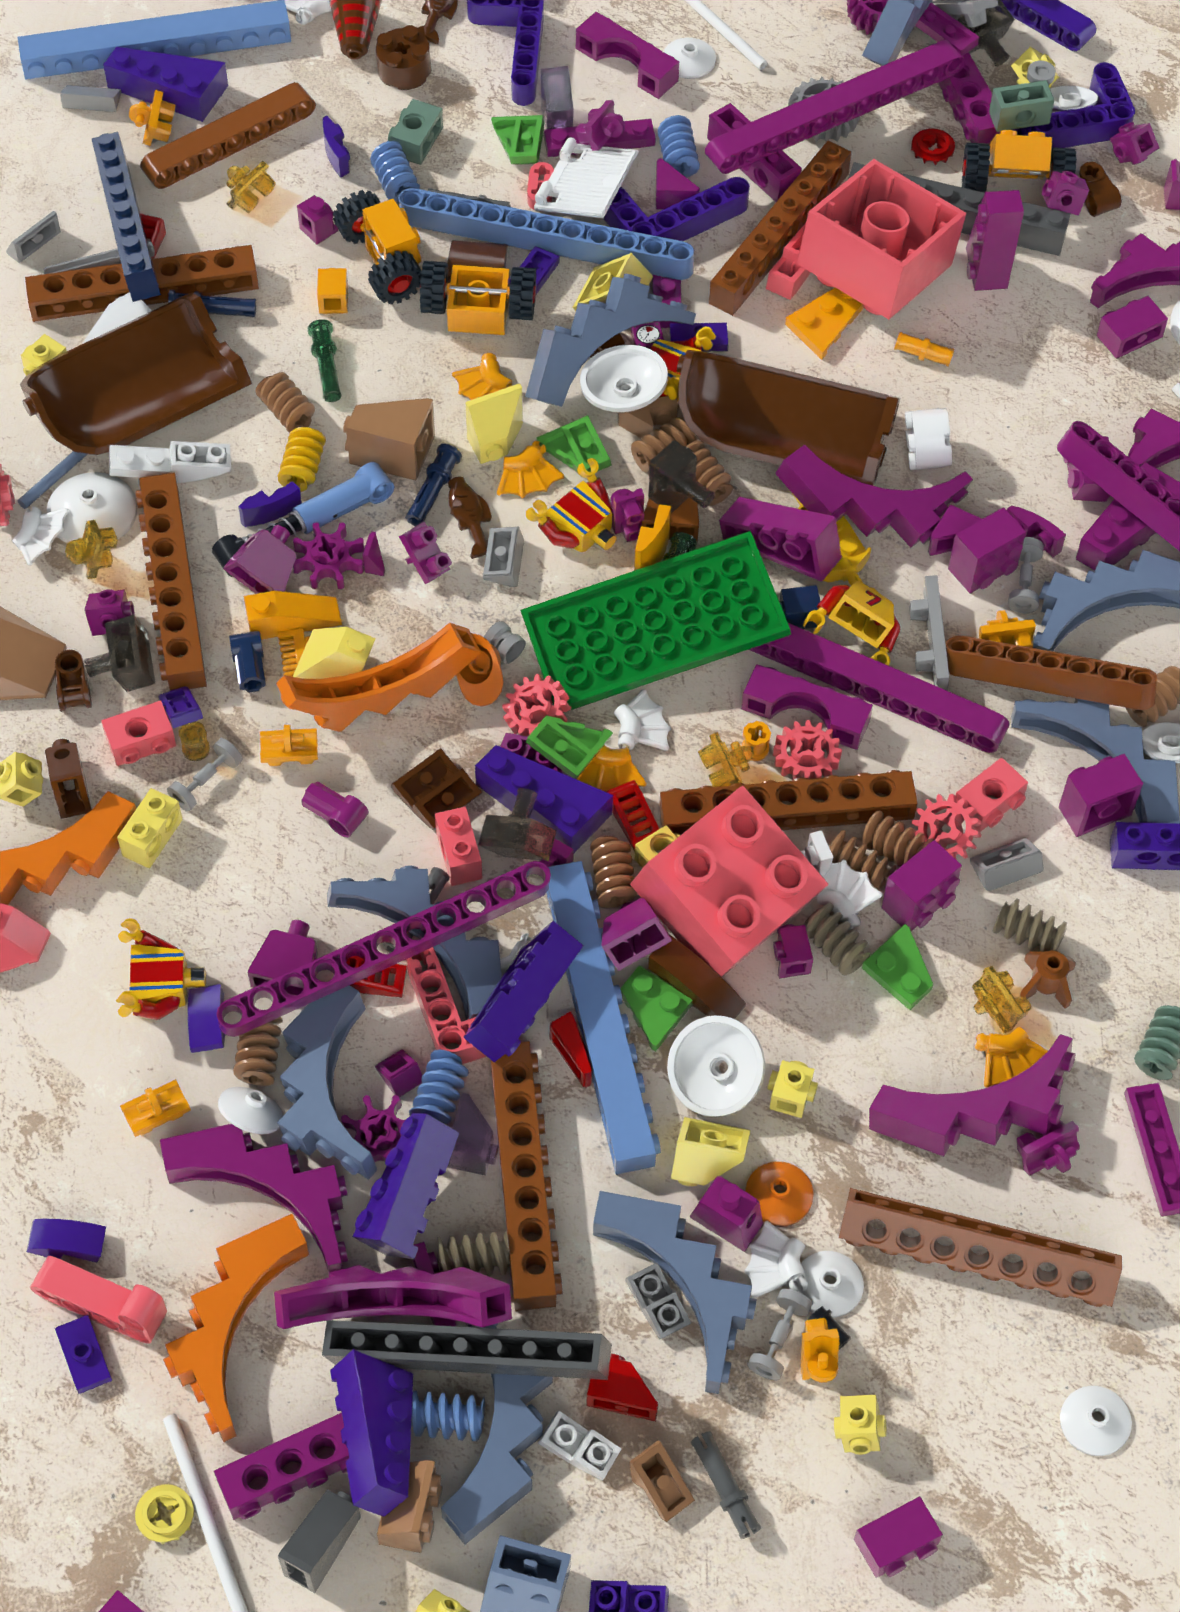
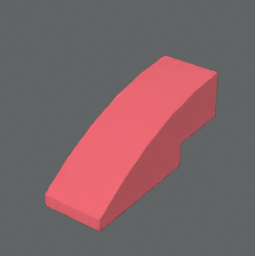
(786, 275)

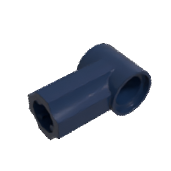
(248, 655)

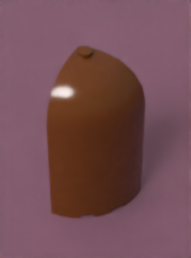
(134, 379)
(776, 411)

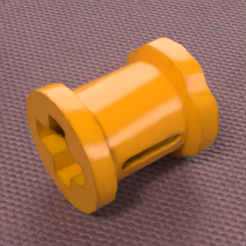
(759, 743)

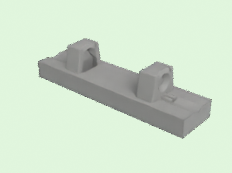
(972, 10)
(930, 610)

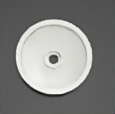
(624, 378)
(110, 505)
(696, 1063)

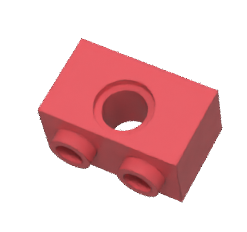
(146, 720)
(998, 781)
(458, 846)

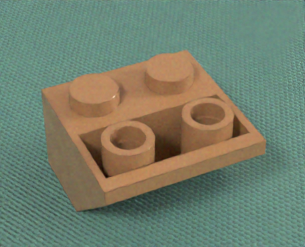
(411, 1520)

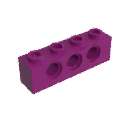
(970, 102)
(771, 173)
(270, 1461)

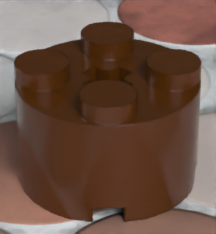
(403, 58)

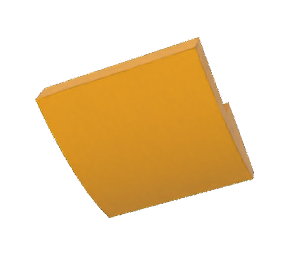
(653, 541)

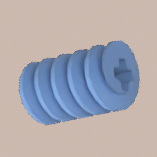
(678, 145)
(393, 169)
(438, 1086)
(447, 1416)

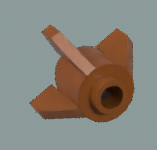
(1049, 975)

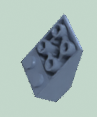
(525, 1578)

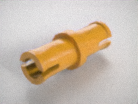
(924, 349)

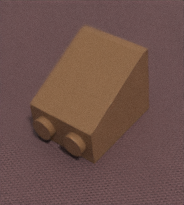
(392, 435)

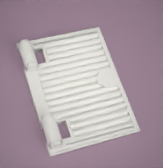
(587, 183)

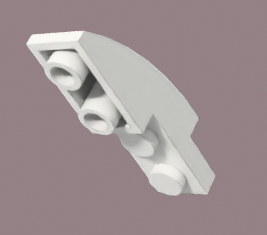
(186, 459)

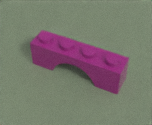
(603, 38)
(774, 692)

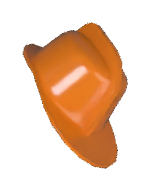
(482, 678)

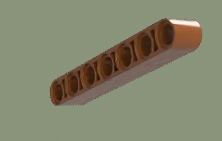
(227, 135)
(1051, 672)

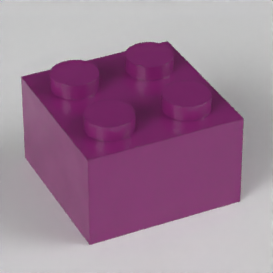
(987, 550)
(1100, 794)
(922, 886)

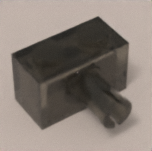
(989, 33)
(674, 478)
(127, 656)
(518, 833)

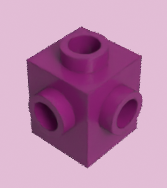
(1134, 143)
(1065, 192)
(106, 607)

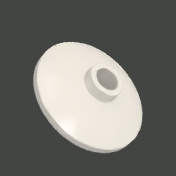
(694, 55)
(1073, 97)
(1162, 741)
(250, 1110)
(840, 1296)
(1090, 1435)

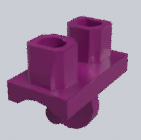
(600, 126)
(627, 512)
(424, 552)
(1050, 1150)

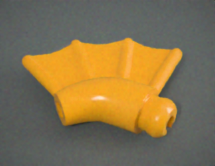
(481, 379)
(528, 472)
(611, 769)
(1007, 1055)

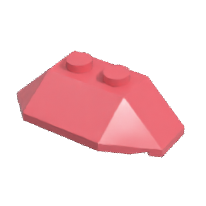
(20, 938)

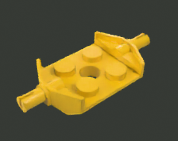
(852, 552)

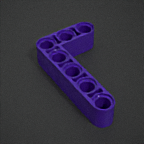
(529, 20)
(1054, 21)
(1094, 122)
(686, 217)

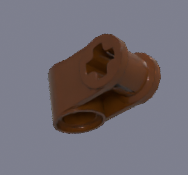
(1102, 193)
(72, 685)

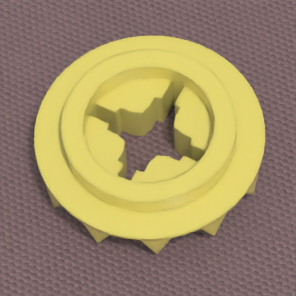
(172, 1498)

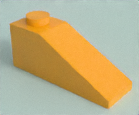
(285, 611)

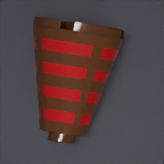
(355, 24)

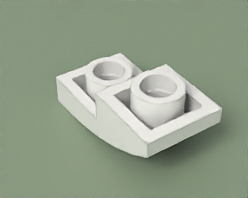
(818, 852)
(579, 1446)

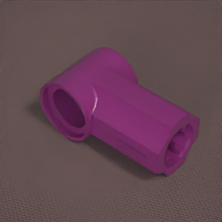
(341, 812)

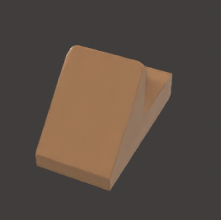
(642, 421)
(661, 1481)

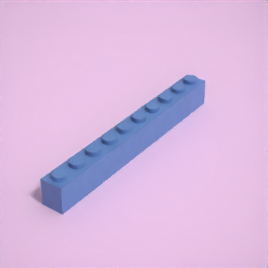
(174, 34)
(602, 1024)

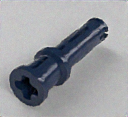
(222, 305)
(437, 475)

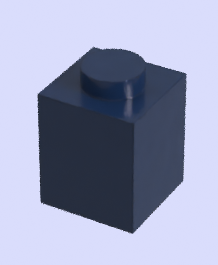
(798, 603)

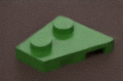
(520, 137)
(576, 444)
(567, 743)
(900, 968)
(654, 1005)

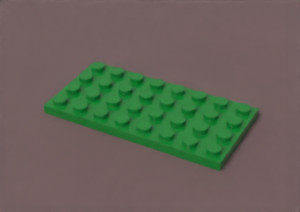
(656, 621)

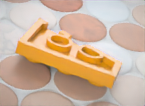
(823, 320)

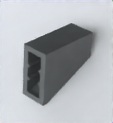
(319, 1540)

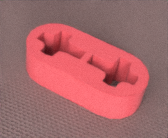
(534, 183)

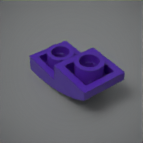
(336, 151)
(264, 509)
(202, 1018)
(67, 1238)
(623, 1597)

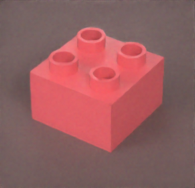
(880, 238)
(728, 882)

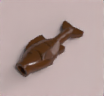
(436, 9)
(469, 511)

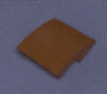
(476, 254)
(435, 788)

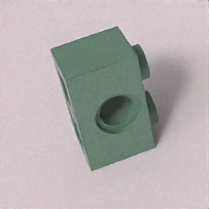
(1021, 105)
(417, 129)

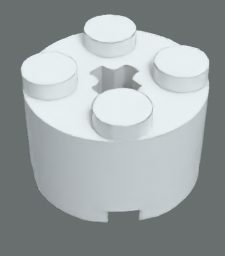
(928, 438)

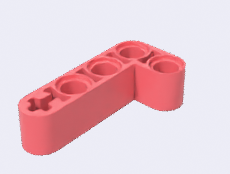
(438, 1004)
(126, 1311)

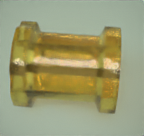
(190, 739)

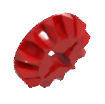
(926, 139)

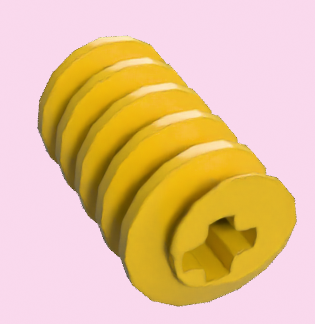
(301, 457)

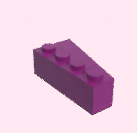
(994, 240)
(1118, 529)
(786, 535)

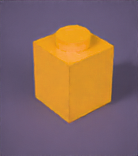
(332, 290)

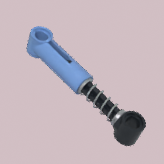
(367, 485)

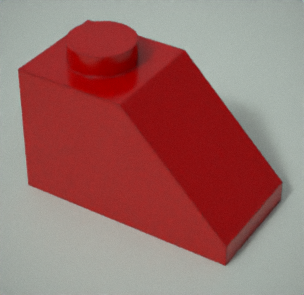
(622, 1392)

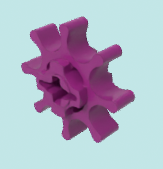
(328, 555)
(376, 1123)

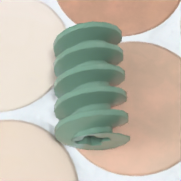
(1161, 1044)

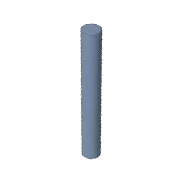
(50, 479)

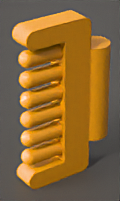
(297, 643)

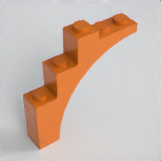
(379, 689)
(83, 846)
(245, 1270)

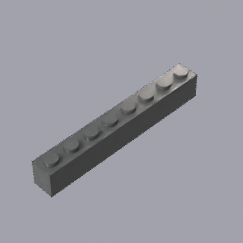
(1041, 227)
(472, 1349)

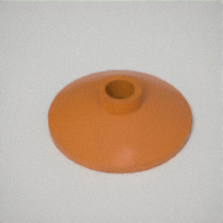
(785, 1207)

